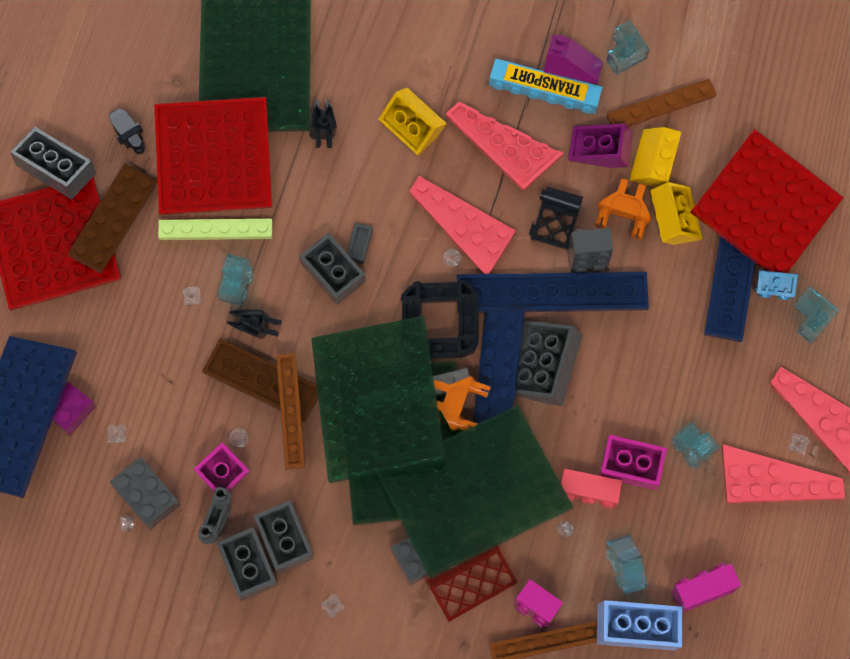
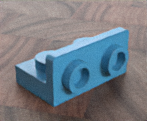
(776, 284)

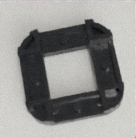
(468, 315)

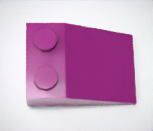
(571, 60)
(601, 145)
(72, 409)

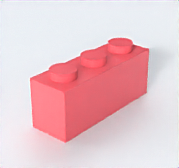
(591, 488)

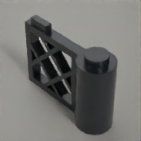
(557, 202)

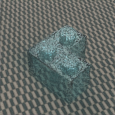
(629, 50)
(236, 276)
(818, 313)
(694, 445)
(627, 563)

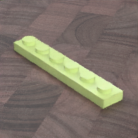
(215, 229)

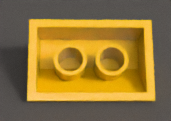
(412, 120)
(655, 156)
(673, 214)

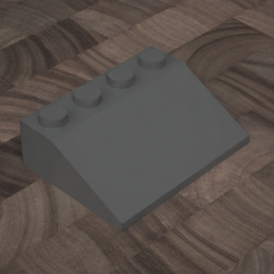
(547, 361)

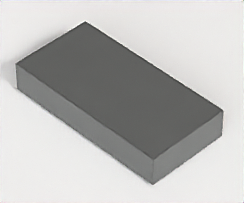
(359, 242)

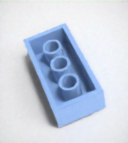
(639, 625)

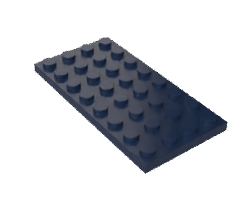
(30, 391)

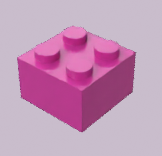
(222, 469)
(537, 604)

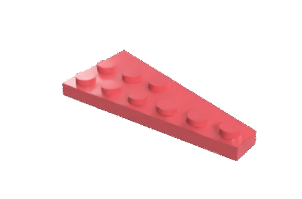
(506, 147)
(469, 228)
(821, 413)
(764, 479)

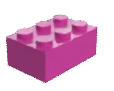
(633, 462)
(705, 587)

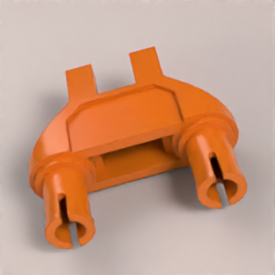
(625, 206)
(455, 400)

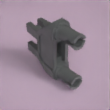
(216, 516)

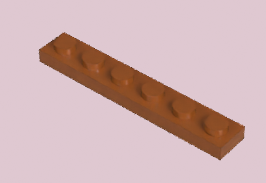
(663, 104)
(290, 411)
(545, 642)

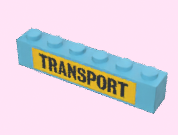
(545, 86)

